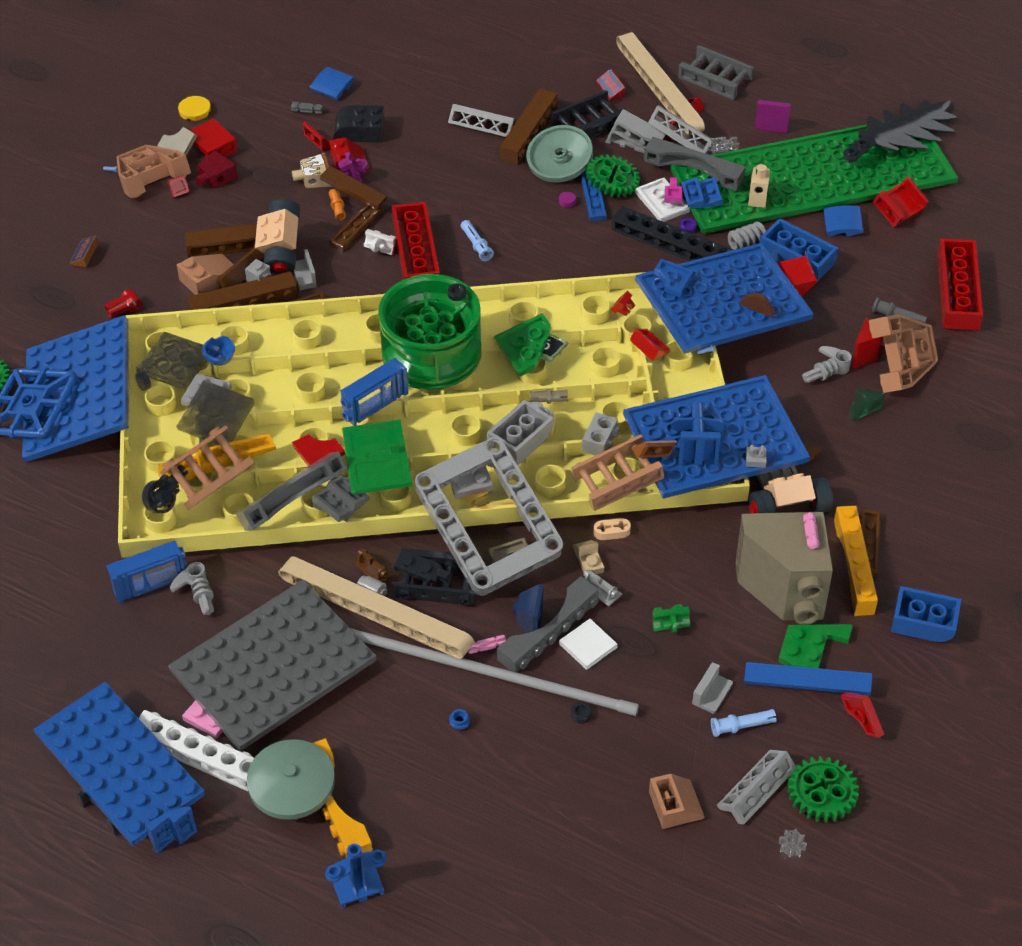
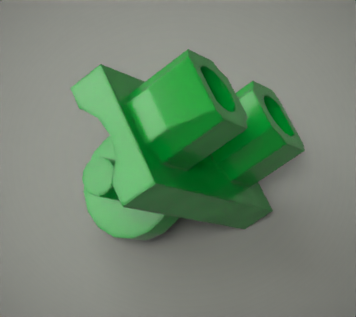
(671, 618)

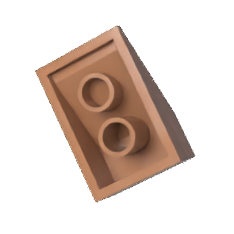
(201, 272)

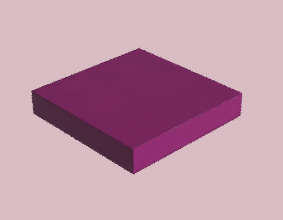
(772, 116)

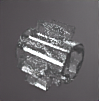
(792, 843)

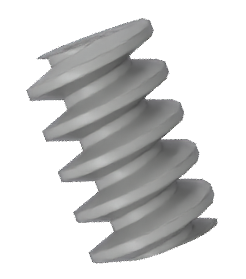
(746, 235)

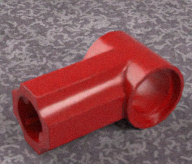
(128, 301)

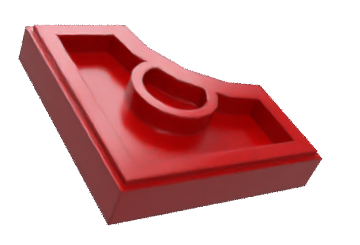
(314, 449)
(863, 711)

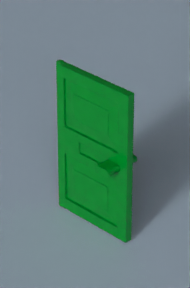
(376, 457)

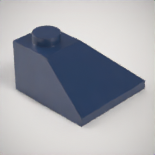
(530, 608)

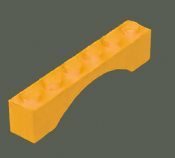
(861, 581)
(343, 827)

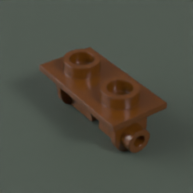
(371, 566)

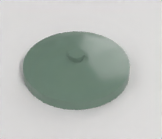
(559, 153)
(290, 779)

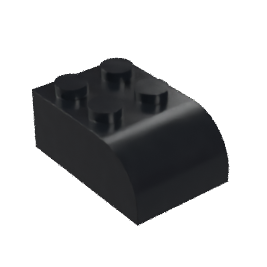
(360, 123)

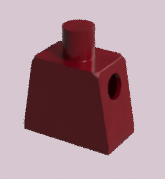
(216, 170)

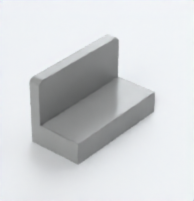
(305, 273)
(711, 690)

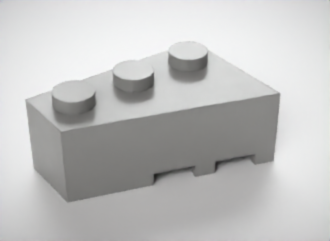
(633, 132)

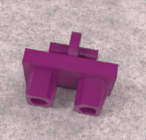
(355, 167)

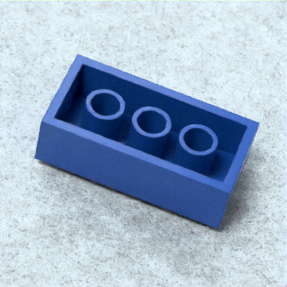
(789, 242)

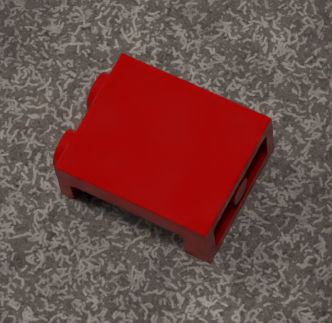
(214, 138)
(901, 202)

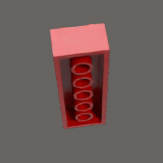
(414, 239)
(959, 284)

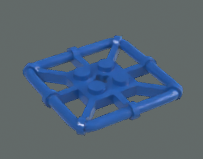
(37, 397)

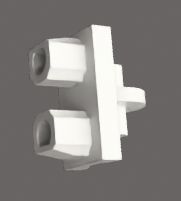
(380, 242)

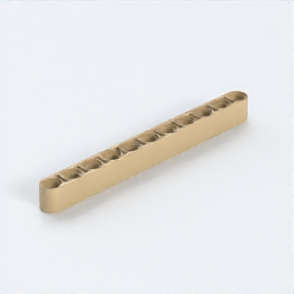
(659, 81)
(378, 608)

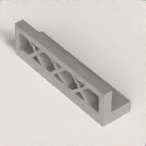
(485, 116)
(678, 134)
(758, 786)

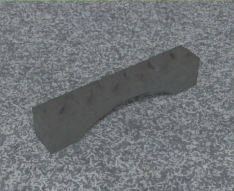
(666, 153)
(304, 481)
(521, 649)

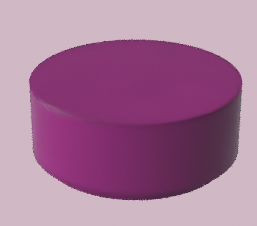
(567, 199)

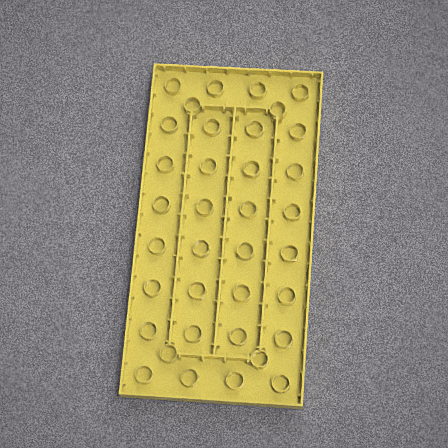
(306, 351)

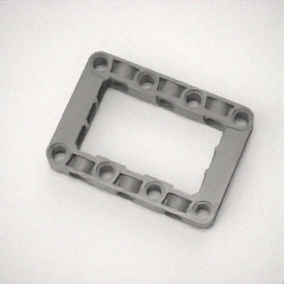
(454, 534)

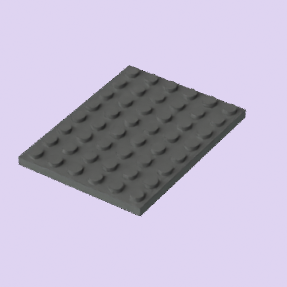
(271, 664)

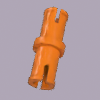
(337, 204)

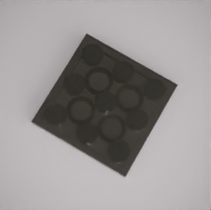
(173, 360)
(212, 408)

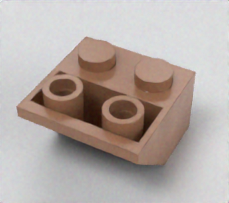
(674, 800)

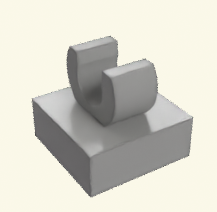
(756, 456)

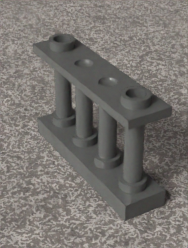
(712, 82)

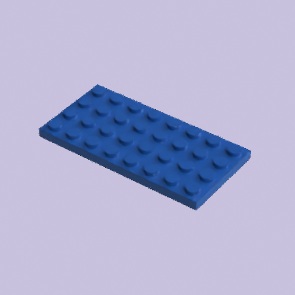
(118, 761)

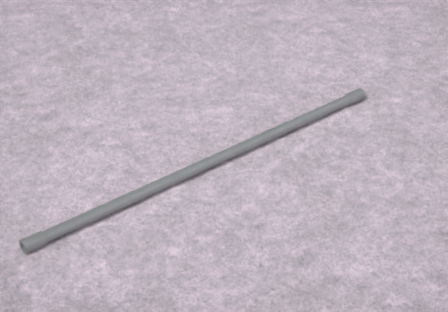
(619, 705)

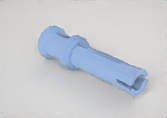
(479, 244)
(733, 723)

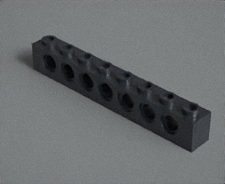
(664, 236)

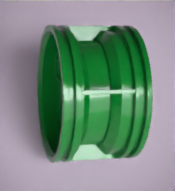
(430, 332)

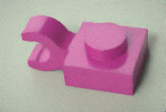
(673, 193)

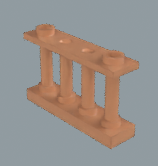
(209, 485)
(623, 487)

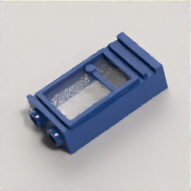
(374, 391)
(146, 570)

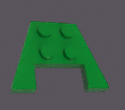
(805, 643)

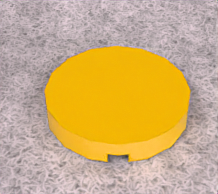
(194, 108)

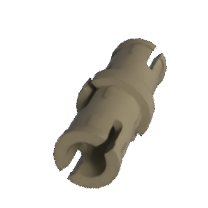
(549, 396)

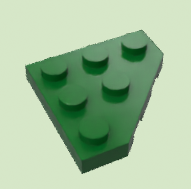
(525, 343)

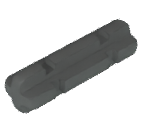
(307, 107)

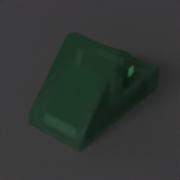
(865, 403)

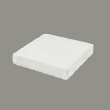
(588, 644)

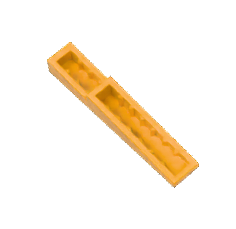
(244, 448)

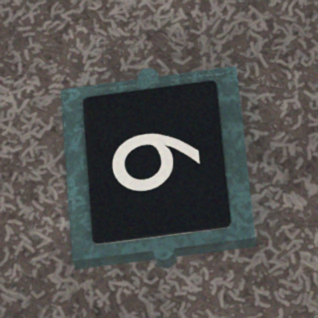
(553, 348)

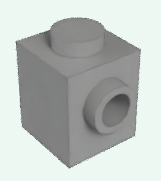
(257, 270)

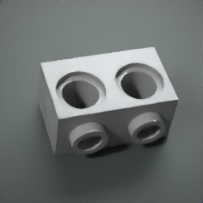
(600, 434)

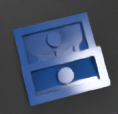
(331, 83)
(702, 193)
(843, 220)
(171, 826)

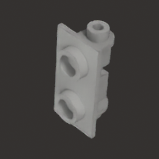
(607, 593)

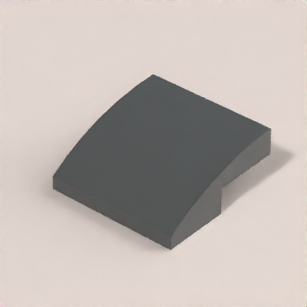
(338, 500)

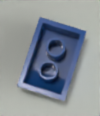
(925, 615)

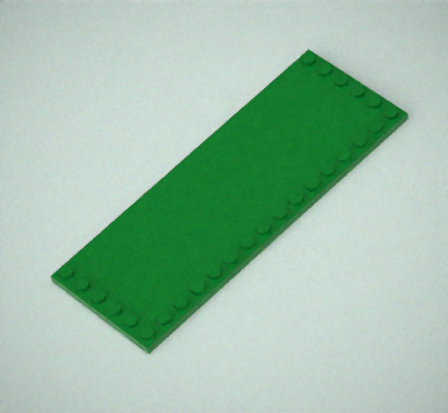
(813, 176)

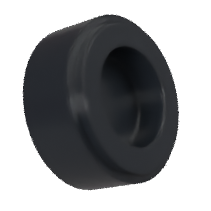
(456, 292)
(143, 381)
(581, 712)

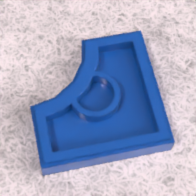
(674, 277)

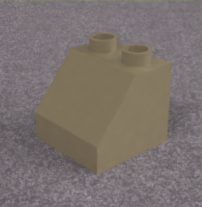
(781, 567)

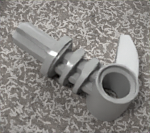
(838, 364)
(196, 577)

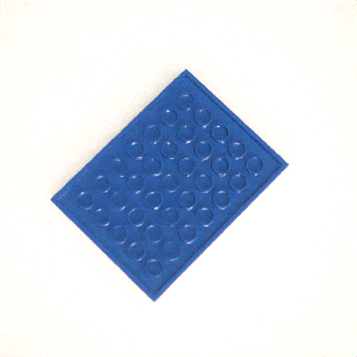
(710, 304)
(100, 395)
(750, 417)

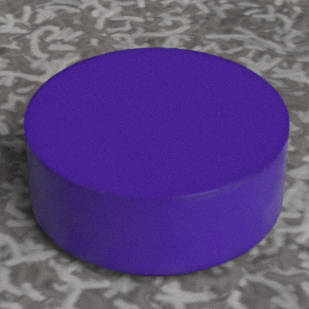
(688, 225)

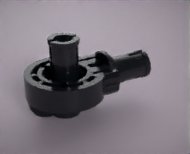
(165, 495)

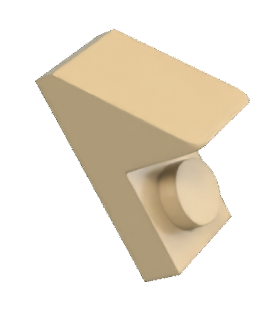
(588, 556)

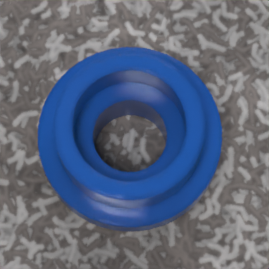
(459, 714)

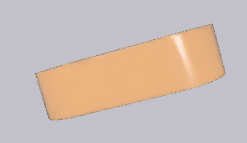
(612, 529)

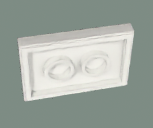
(653, 197)

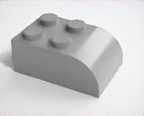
(522, 430)

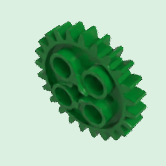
(601, 170)
(823, 789)

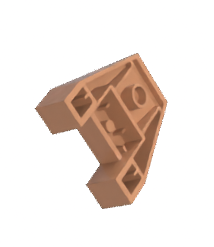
(149, 165)
(908, 350)

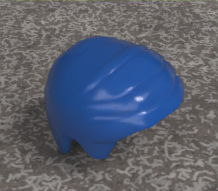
(218, 350)

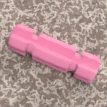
(811, 530)
(487, 644)

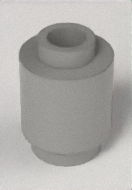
(373, 585)

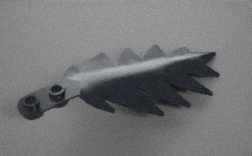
(899, 129)

